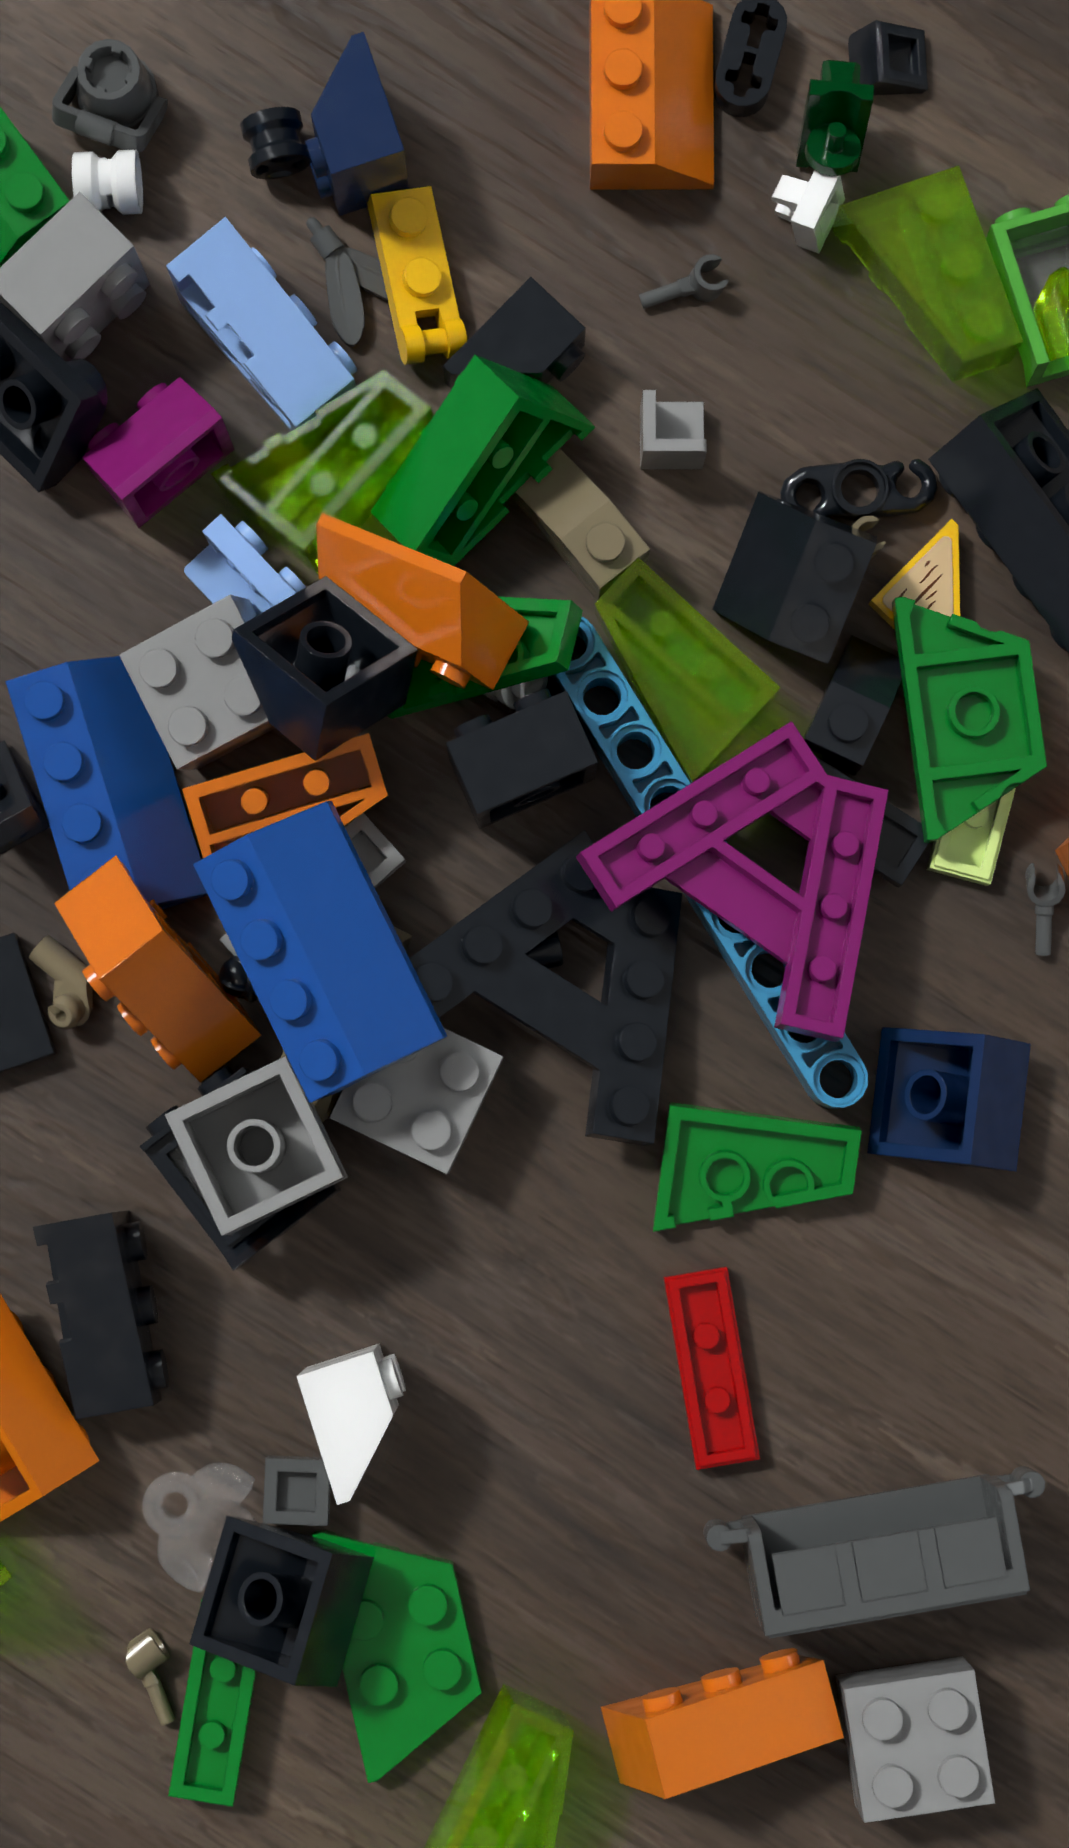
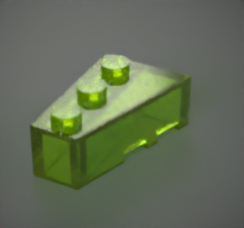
(510, 1780)

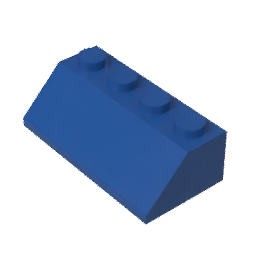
(106, 778)
(319, 950)

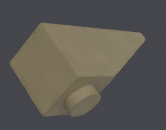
(581, 524)

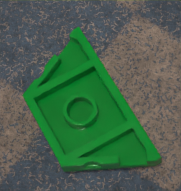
(966, 712)
(407, 1653)

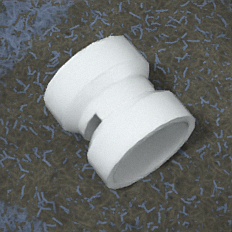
(109, 181)

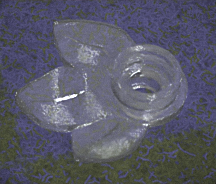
(192, 1539)

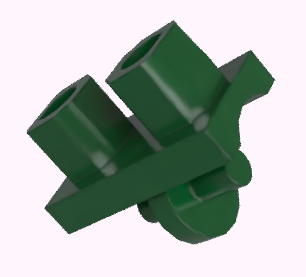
(835, 120)

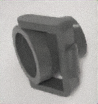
(114, 96)

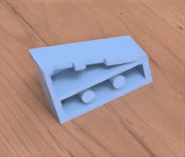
(259, 326)

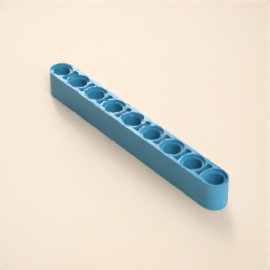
(665, 775)

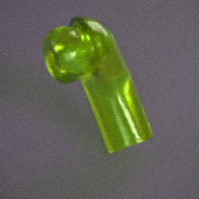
(1052, 314)

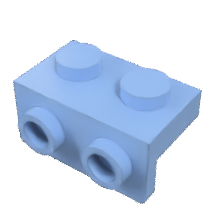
(235, 567)

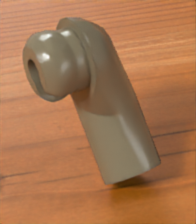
(71, 989)

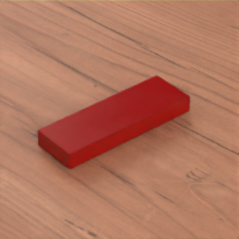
(711, 1368)

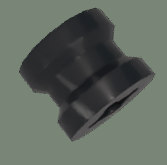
(275, 143)

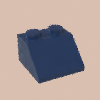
(355, 134)
(949, 1098)

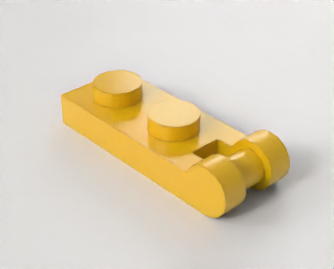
(416, 273)

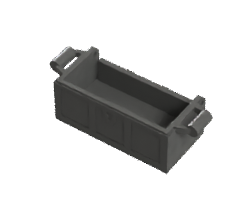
(883, 1552)

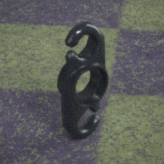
(887, 501)

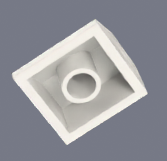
(350, 1410)

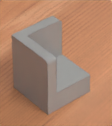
(671, 434)

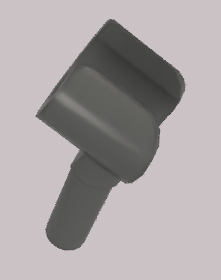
(688, 285)
(1044, 901)

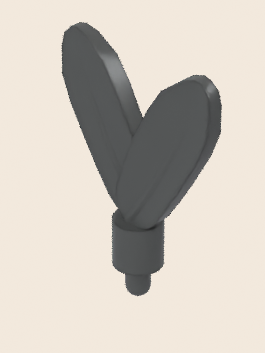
(345, 274)

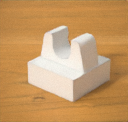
(809, 207)

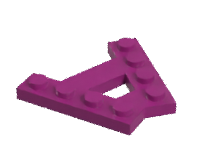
(808, 931)

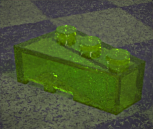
(936, 268)
(328, 464)
(682, 668)

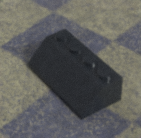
(1015, 487)

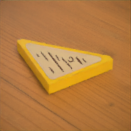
(928, 578)

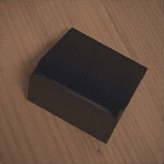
(890, 58)

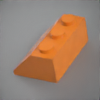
(651, 95)
(426, 601)
(38, 1433)

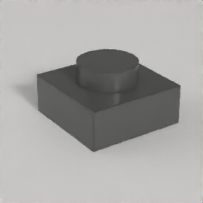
(296, 1491)

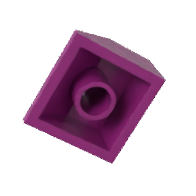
(158, 450)

